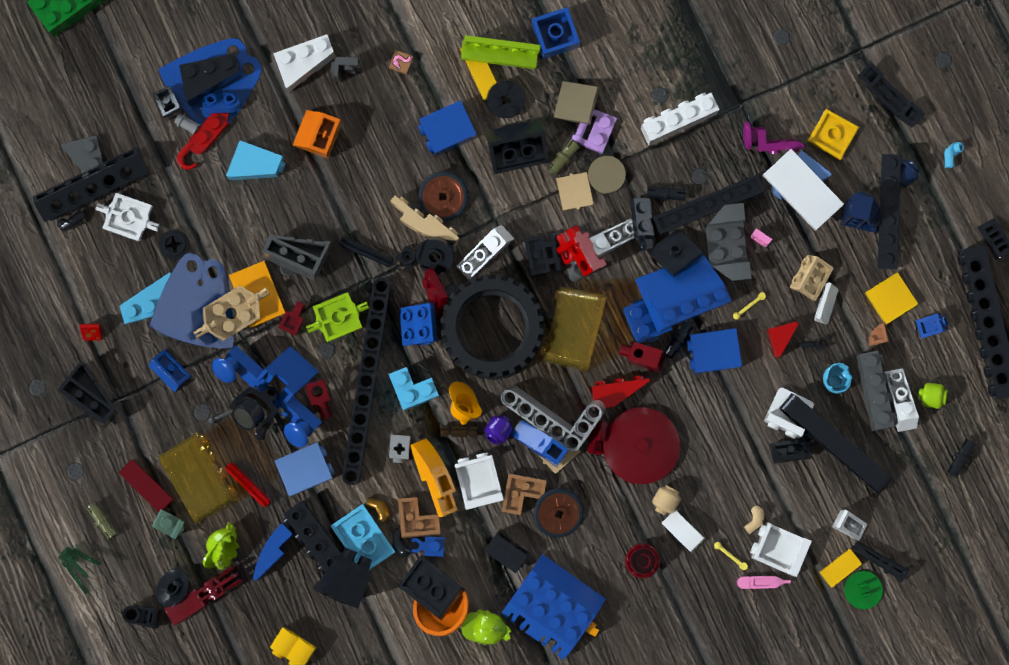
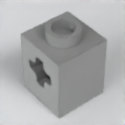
(395, 440)

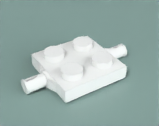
(127, 217)

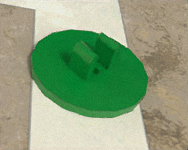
(863, 590)

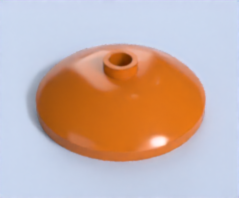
(450, 623)

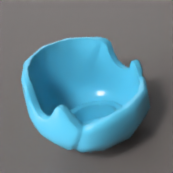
(837, 378)

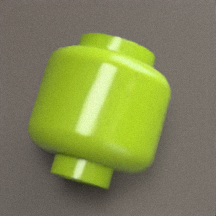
(933, 395)

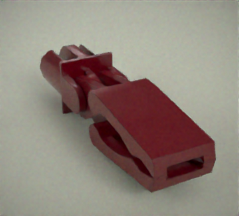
(196, 601)

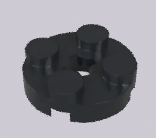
(516, 98)
(438, 245)

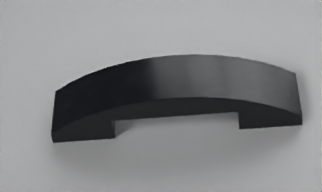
(889, 96)

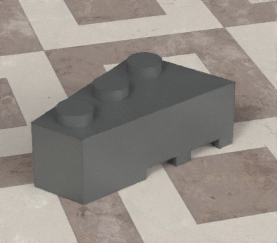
(297, 255)

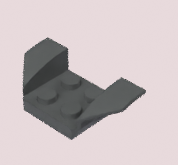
(727, 243)

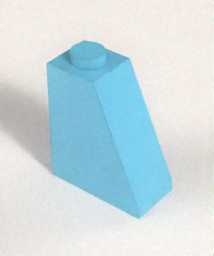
(254, 163)

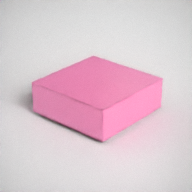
(761, 238)

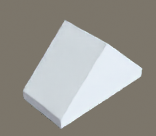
(849, 524)

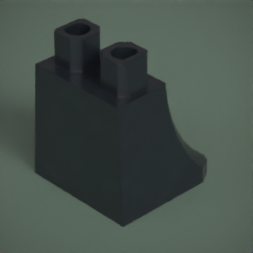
(345, 579)

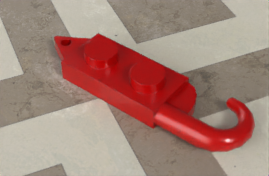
(203, 137)

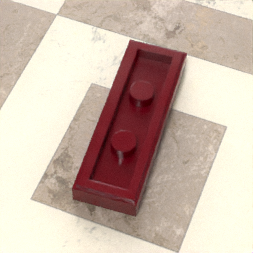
(145, 485)

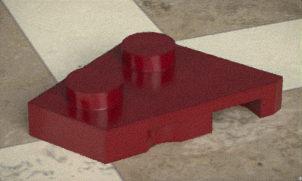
(435, 292)

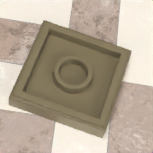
(576, 102)

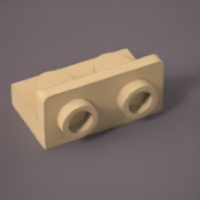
(811, 277)

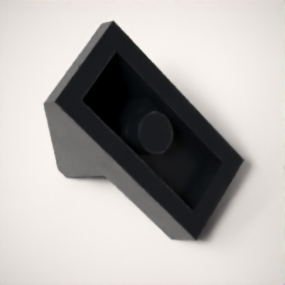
(168, 103)

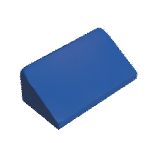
(169, 370)

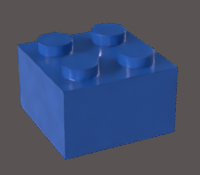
(555, 33)

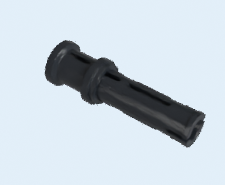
(890, 565)

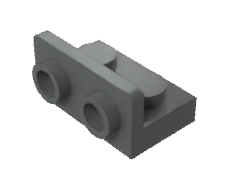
(348, 65)

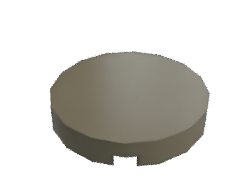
(606, 174)

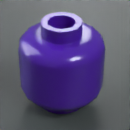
(498, 429)

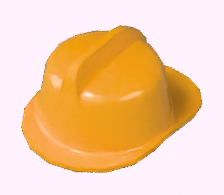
(464, 402)

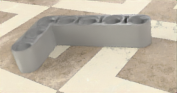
(553, 419)

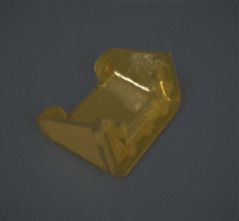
(574, 328)

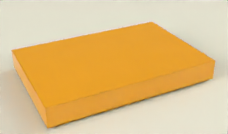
(256, 279)

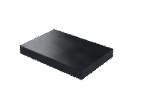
(431, 587)

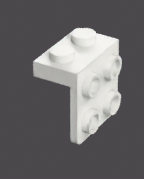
(778, 420)

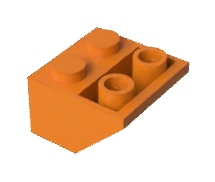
(317, 133)

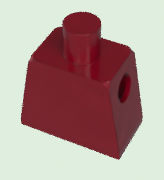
(651, 359)

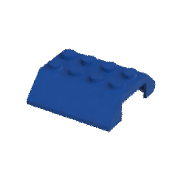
(554, 606)

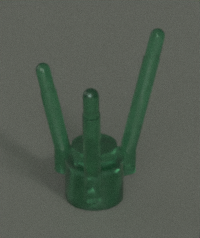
(70, 558)

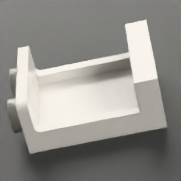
(478, 481)
(780, 549)

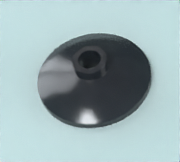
(172, 587)

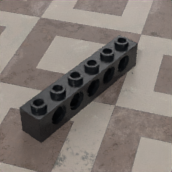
(95, 175)

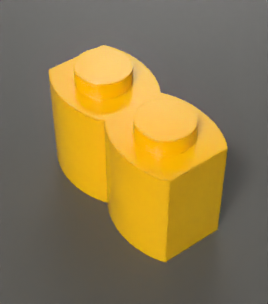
(292, 647)

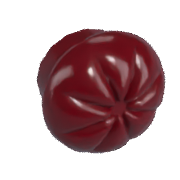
(642, 561)

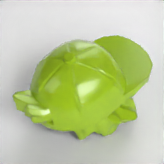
(221, 548)
(485, 628)

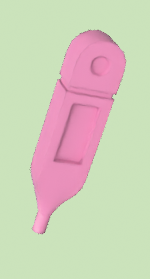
(760, 582)

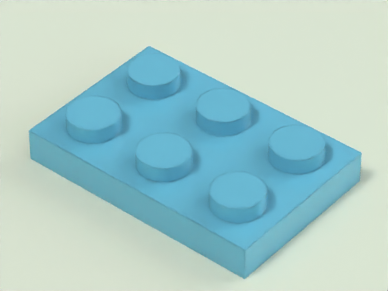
(362, 535)

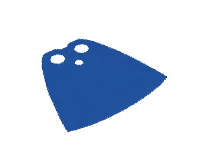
(242, 86)
(183, 300)

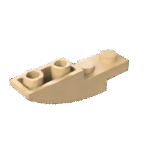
(427, 227)

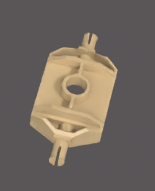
(242, 301)

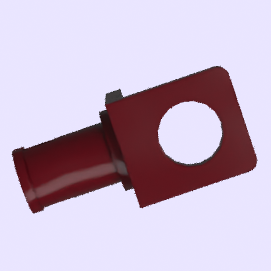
(320, 400)

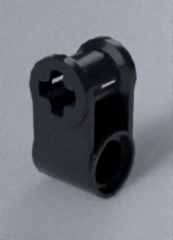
(143, 616)

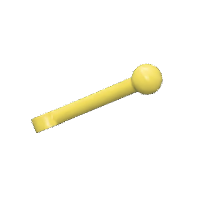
(761, 296)
(742, 565)

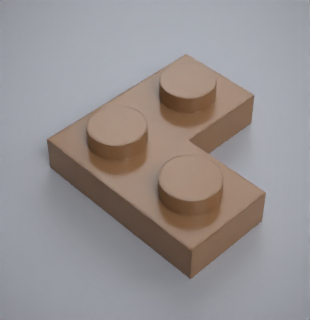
(517, 488)
(414, 525)

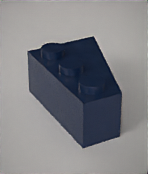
(861, 213)

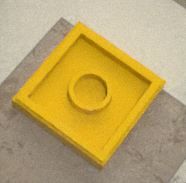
(833, 134)
(891, 298)

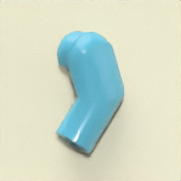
(951, 152)

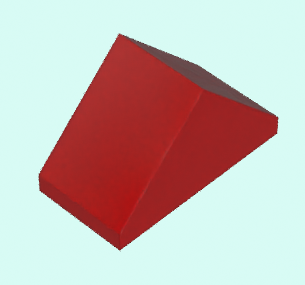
(780, 337)

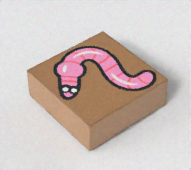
(401, 62)

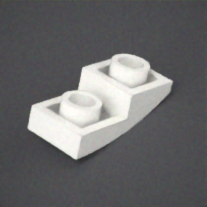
(683, 530)

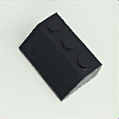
(517, 146)

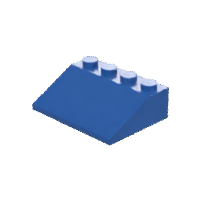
(684, 296)

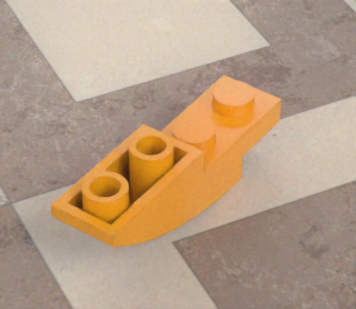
(437, 476)

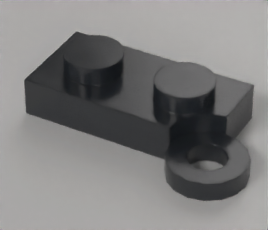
(791, 450)

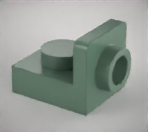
(168, 524)

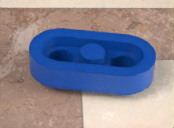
(220, 102)

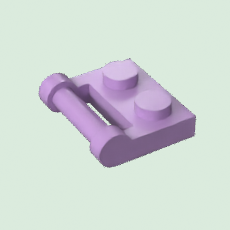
(599, 134)

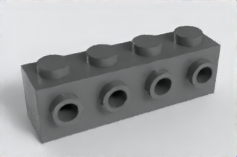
(875, 390)

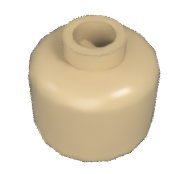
(666, 500)

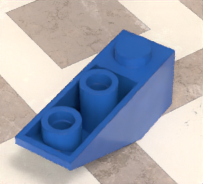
(540, 443)

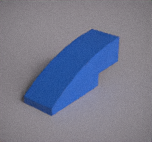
(272, 550)

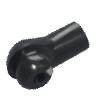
(72, 222)
(399, 546)

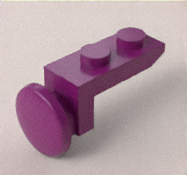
(758, 136)

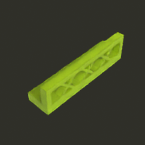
(499, 52)

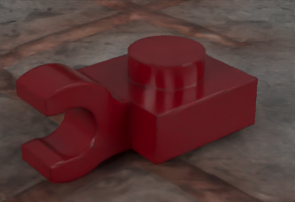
(291, 321)
(596, 436)

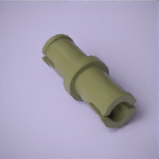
(563, 158)
(101, 520)

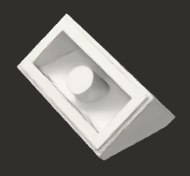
(826, 303)

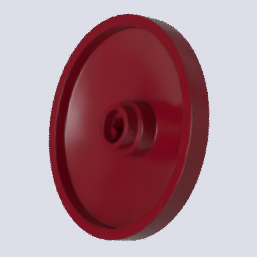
(641, 445)

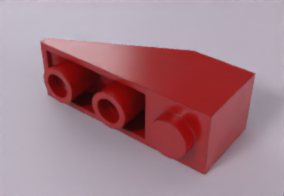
(616, 392)

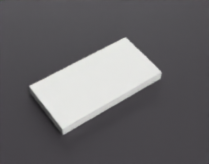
(803, 189)

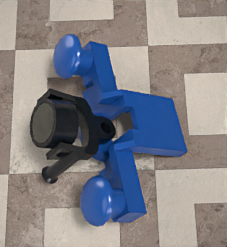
(249, 412)

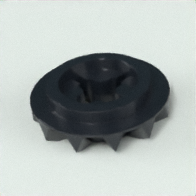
(166, 240)

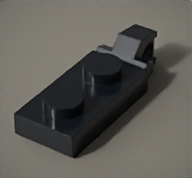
(642, 222)

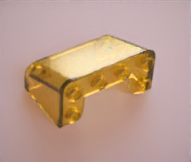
(198, 478)

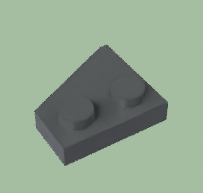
(84, 152)

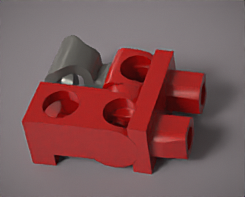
(579, 252)

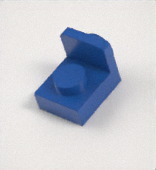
(932, 325)

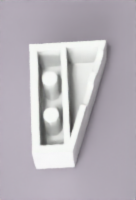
(303, 60)

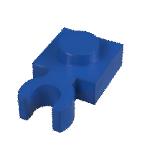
(432, 546)

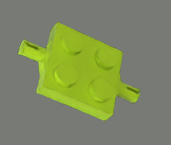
(337, 317)

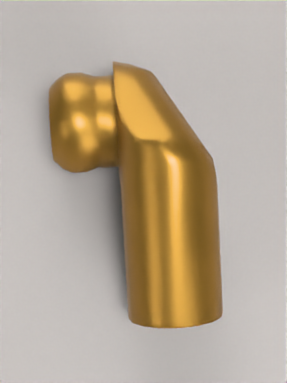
(380, 507)

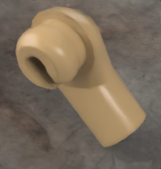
(758, 518)

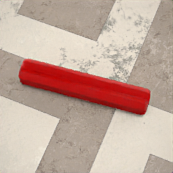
(248, 485)

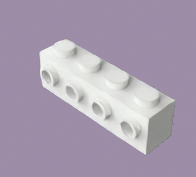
(680, 118)

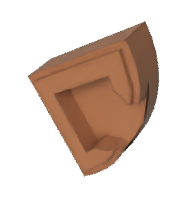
(878, 335)

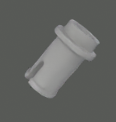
(186, 123)

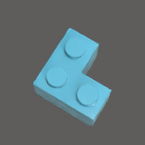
(410, 394)

